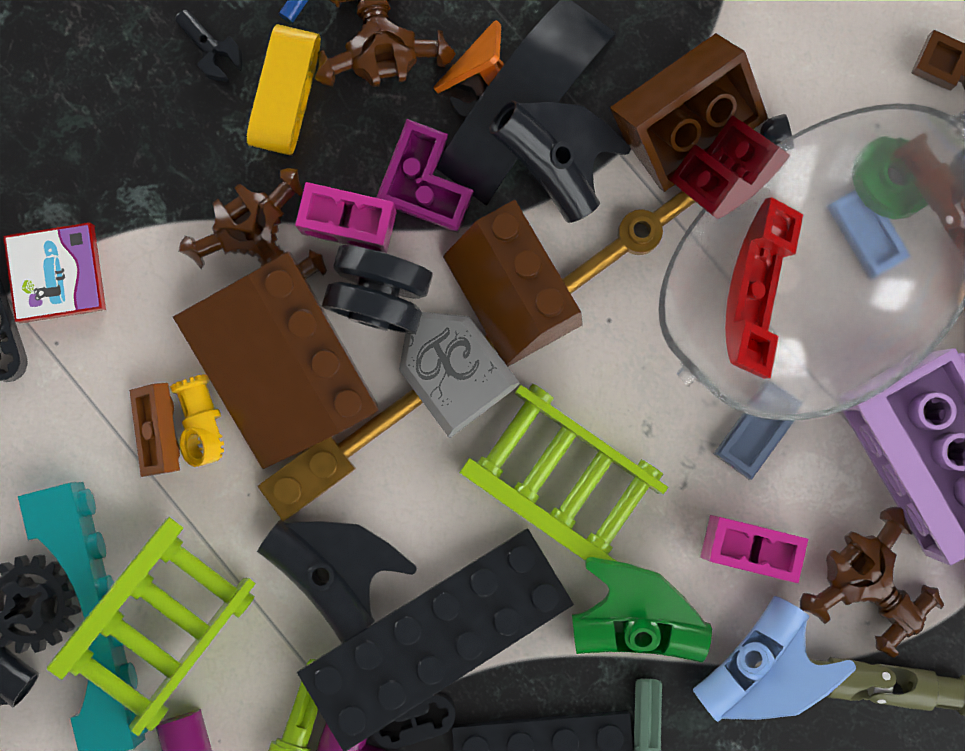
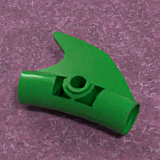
(640, 616)

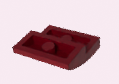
(730, 169)

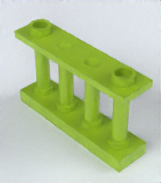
(524, 495)
(107, 620)

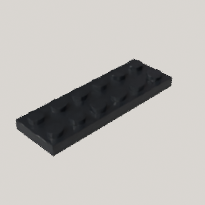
(434, 639)

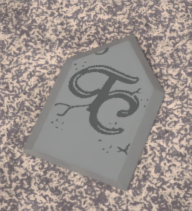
(454, 370)

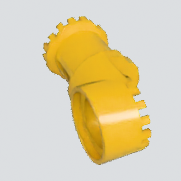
(198, 422)

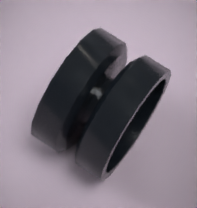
(379, 283)

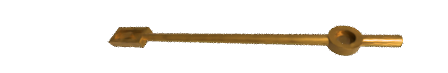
(329, 462)

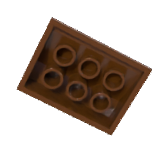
(276, 361)

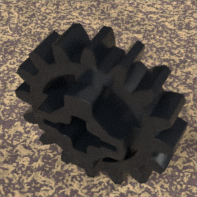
(42, 617)

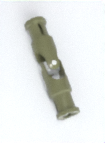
(920, 687)

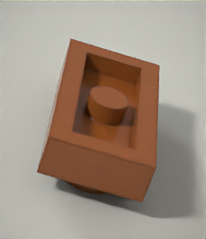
(155, 429)

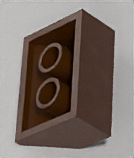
(688, 106)
(512, 284)

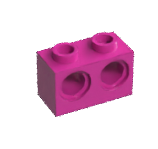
(346, 217)
(754, 549)

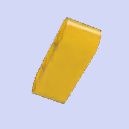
(283, 89)

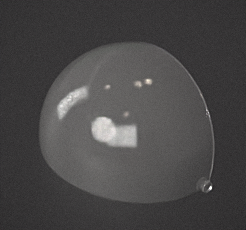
(870, 271)

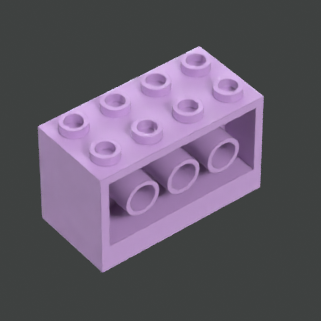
(913, 450)

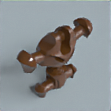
(381, 48)
(251, 226)
(866, 574)

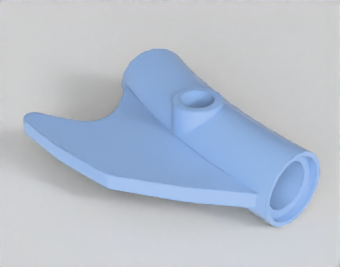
(785, 679)

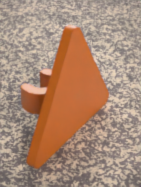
(479, 58)

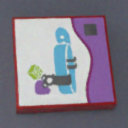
(54, 273)

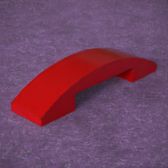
(754, 286)

